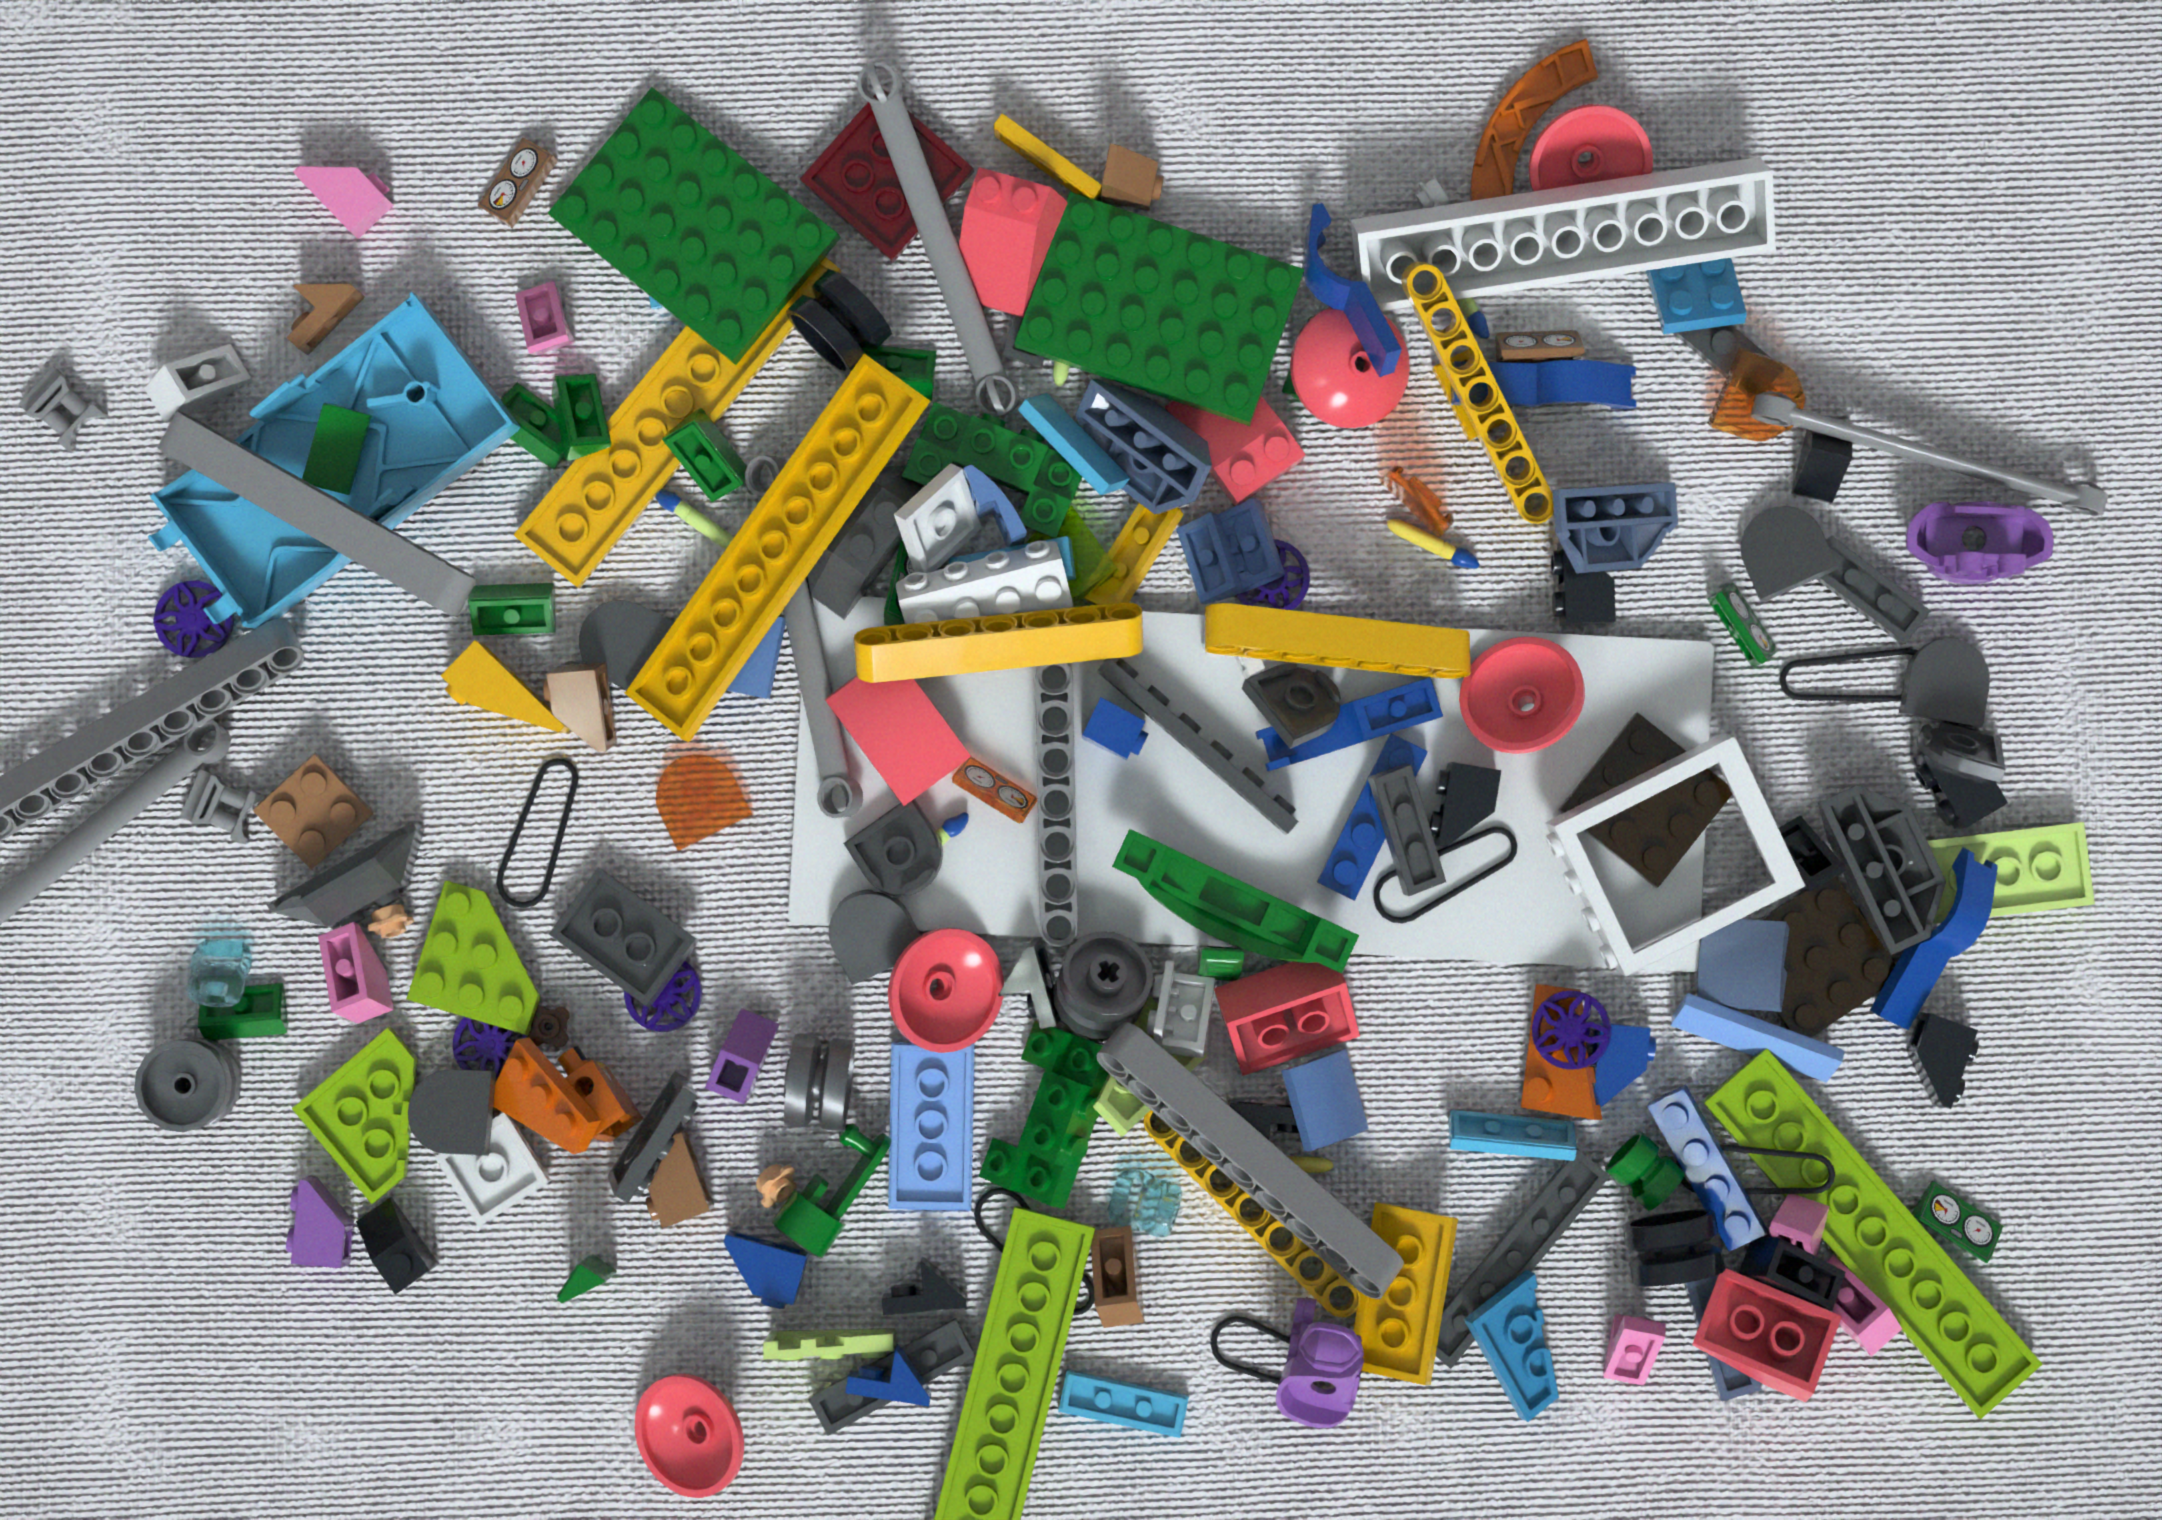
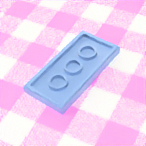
(931, 1128)

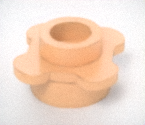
(390, 921)
(776, 1184)

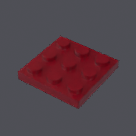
(862, 185)

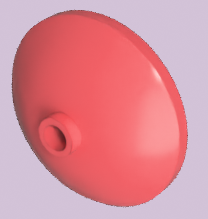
(1611, 136)
(1327, 374)
(1519, 674)
(965, 992)
(677, 1445)

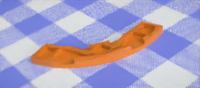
(1520, 111)

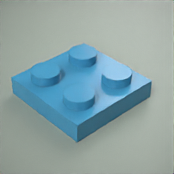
(1697, 296)

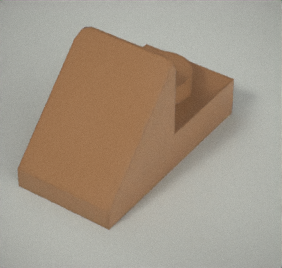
(331, 306)

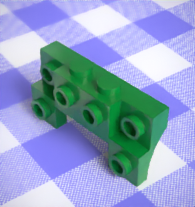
(1004, 457)
(1058, 1121)

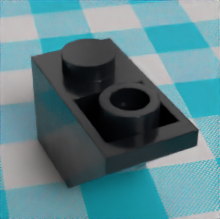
(1581, 596)
(1959, 795)
(1466, 800)
(1940, 1056)

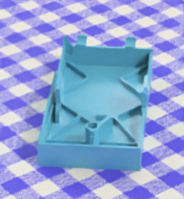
(425, 431)

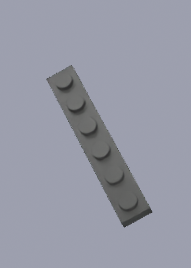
(1212, 755)
(1520, 1248)

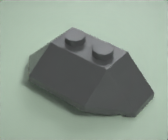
(862, 543)
(1885, 864)
(356, 883)

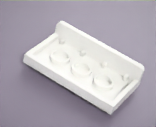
(989, 586)

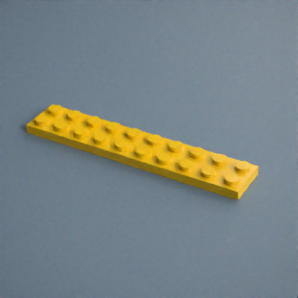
(612, 487)
(776, 547)

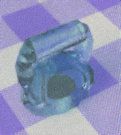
(215, 982)
(1155, 1207)

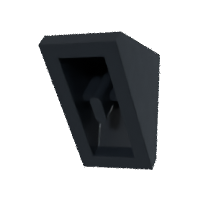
(1821, 466)
(1810, 854)

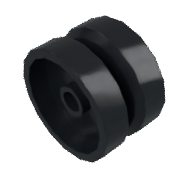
(838, 321)
(1673, 1248)

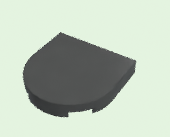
(1785, 551)
(622, 637)
(1947, 683)
(1295, 701)
(1964, 750)
(898, 851)
(870, 933)
(454, 1111)

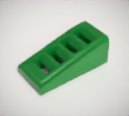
(1220, 962)

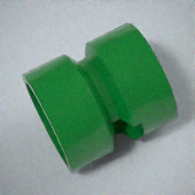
(1649, 1175)

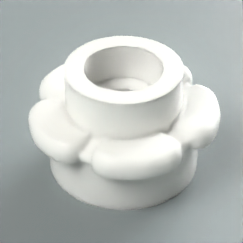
(1432, 194)

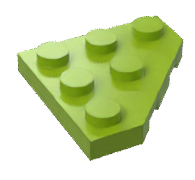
(473, 964)
(364, 1114)

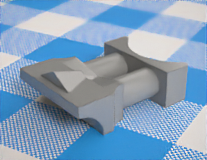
(48, 396)
(204, 803)

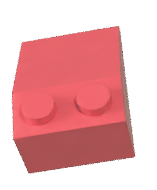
(1007, 237)
(1243, 455)
(1767, 1334)

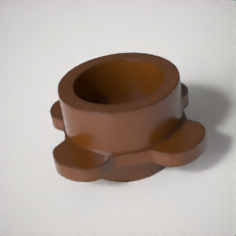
(558, 1019)

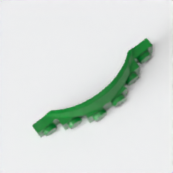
(1231, 907)

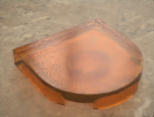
(1748, 377)
(1418, 500)
(699, 799)

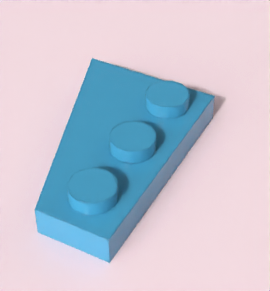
(1514, 1345)

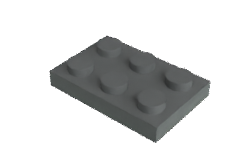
(624, 937)
(653, 1137)

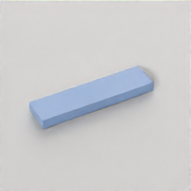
(1755, 1035)

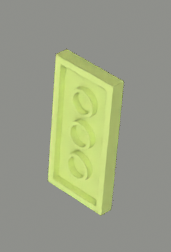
(2035, 868)

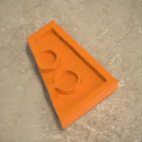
(1552, 1087)
(543, 1099)

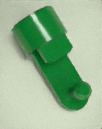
(818, 1227)

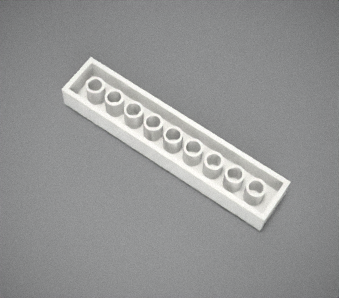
(1571, 232)

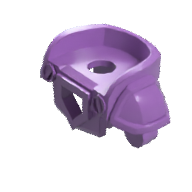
(2013, 540)
(1319, 1354)

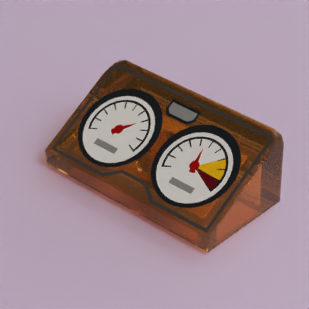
(994, 790)

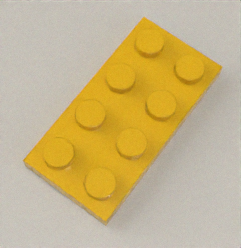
(1405, 1323)

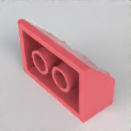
(1286, 1014)

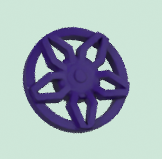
(1278, 585)
(190, 620)
(667, 1000)
(1571, 1030)
(489, 1044)

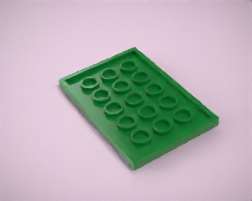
(694, 225)
(1159, 308)

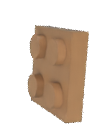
(313, 810)

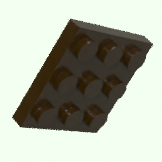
(1661, 828)
(1829, 959)

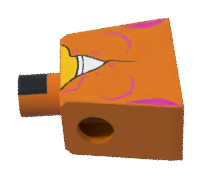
(607, 1097)

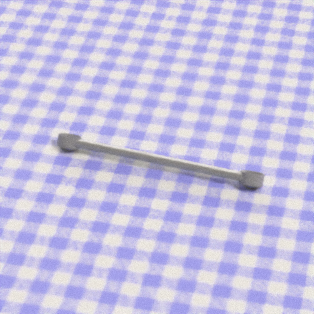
(938, 238)
(2074, 497)
(813, 679)
(112, 817)

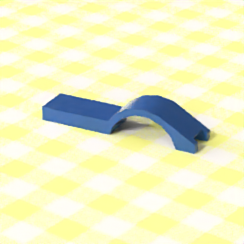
(1350, 297)
(1557, 383)
(1360, 722)
(1924, 962)

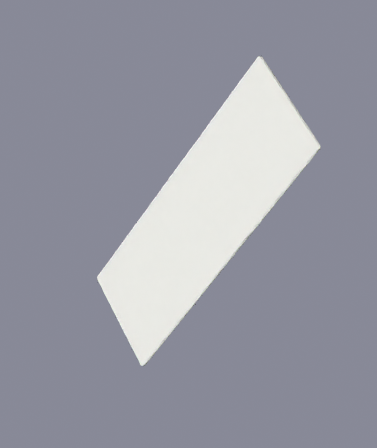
(1170, 796)

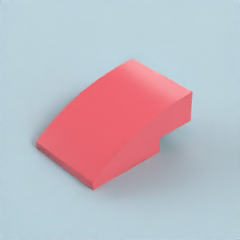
(899, 733)

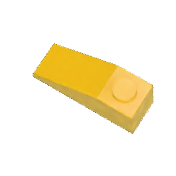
(491, 685)

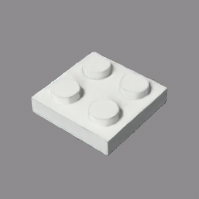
(938, 520)
(498, 1180)

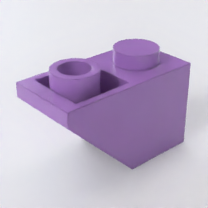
(742, 1056)
(321, 1227)

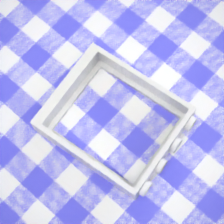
(1755, 811)

